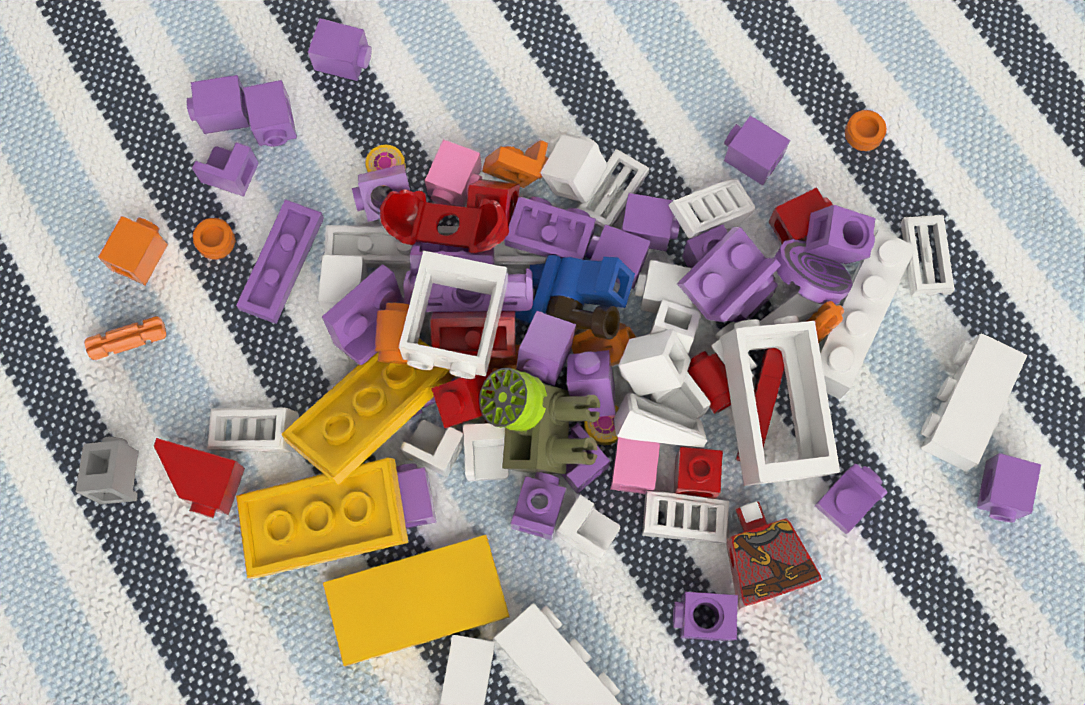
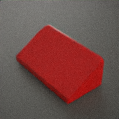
(463, 332)

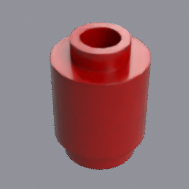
(711, 378)

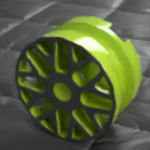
(500, 406)

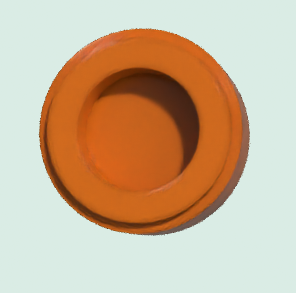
(865, 130)
(214, 238)

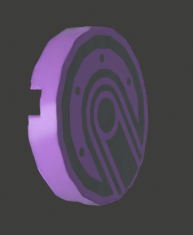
(818, 277)

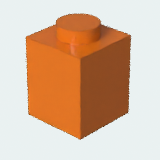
(133, 249)

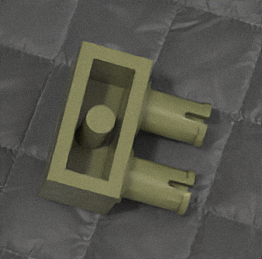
(547, 444)

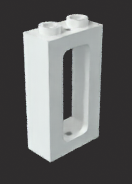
(807, 399)

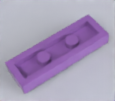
(280, 261)

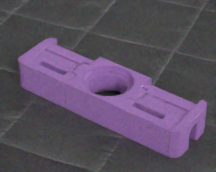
(447, 299)

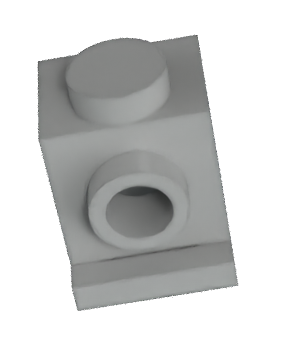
(108, 471)

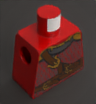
(767, 558)

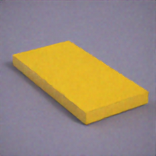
(361, 414)
(320, 521)
(415, 600)

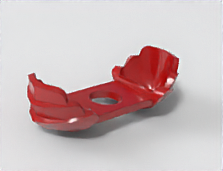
(414, 220)

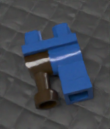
(571, 282)

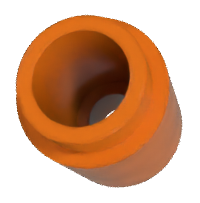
(389, 332)

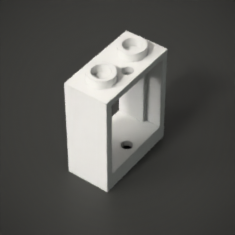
(458, 274)

